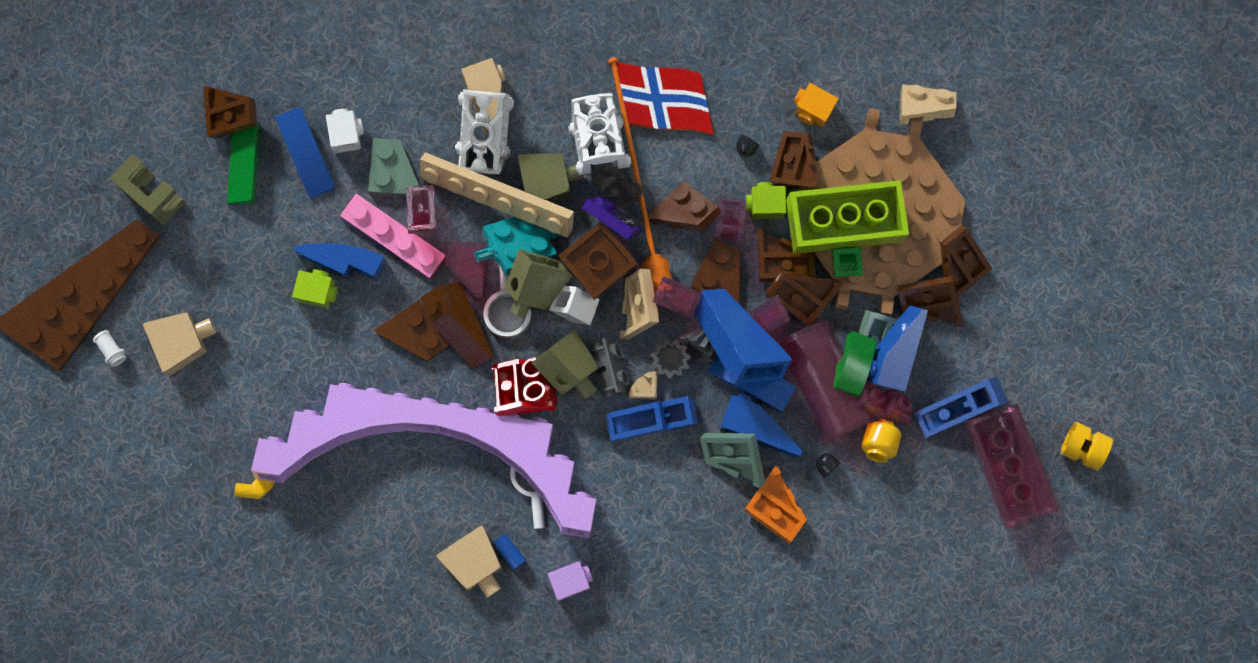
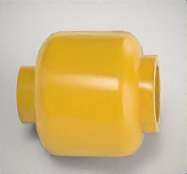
(881, 441)

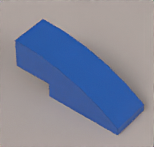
(305, 152)
(343, 259)
(771, 393)
(652, 418)

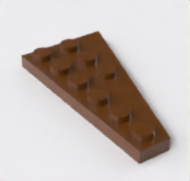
(68, 307)

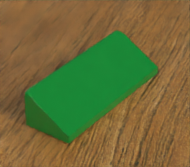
(244, 166)

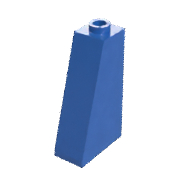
(739, 340)

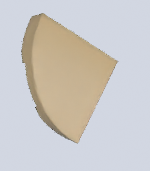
(645, 387)

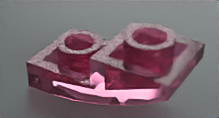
(887, 406)

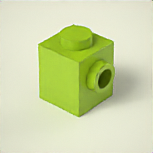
(766, 201)
(315, 288)

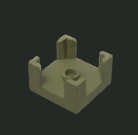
(133, 178)

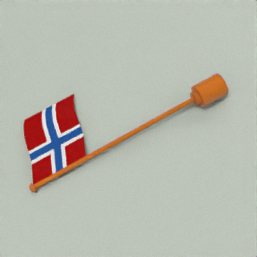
(659, 102)

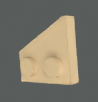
(926, 103)
(639, 304)

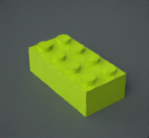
(847, 217)

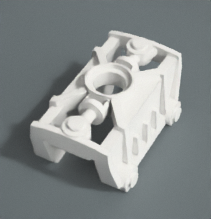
(496, 126)
(584, 135)

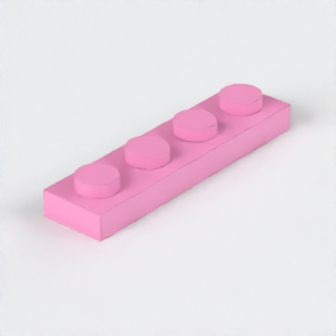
(393, 236)

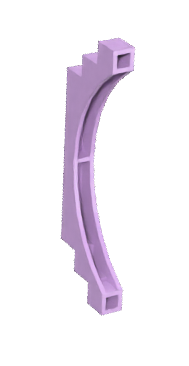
(362, 413)

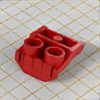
(522, 389)

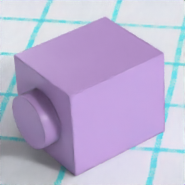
(570, 580)

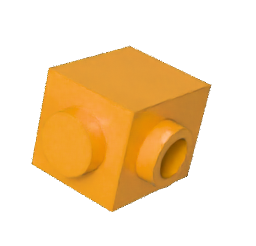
(814, 105)

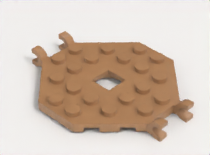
(930, 200)

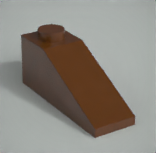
(456, 321)

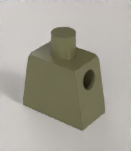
(547, 176)
(535, 281)
(568, 365)

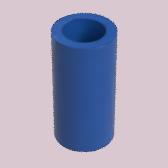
(509, 552)

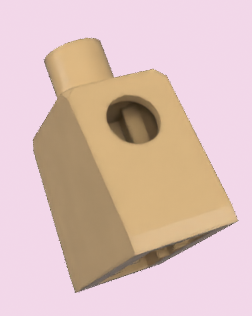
(178, 340)
(473, 561)

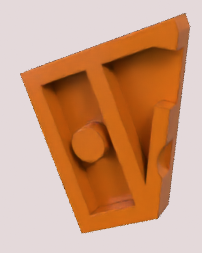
(776, 508)

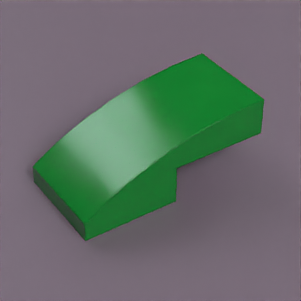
(847, 262)
(856, 364)

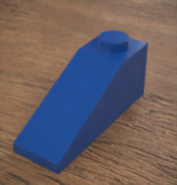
(897, 351)
(961, 407)
(749, 417)

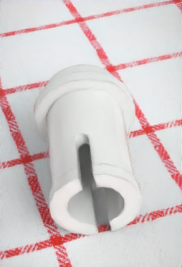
(109, 348)

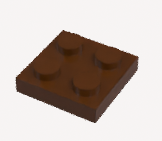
(597, 260)

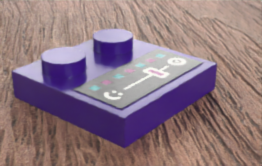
(607, 213)

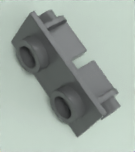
(608, 355)

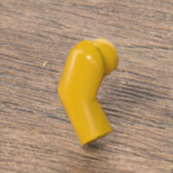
(256, 490)

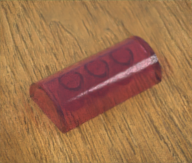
(813, 366)
(1011, 466)

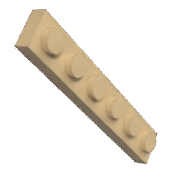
(496, 195)

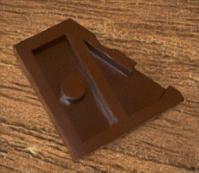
(796, 162)
(804, 294)

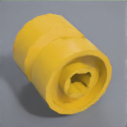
(1095, 451)

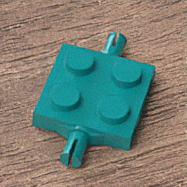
(509, 236)

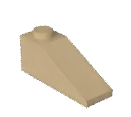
(487, 78)

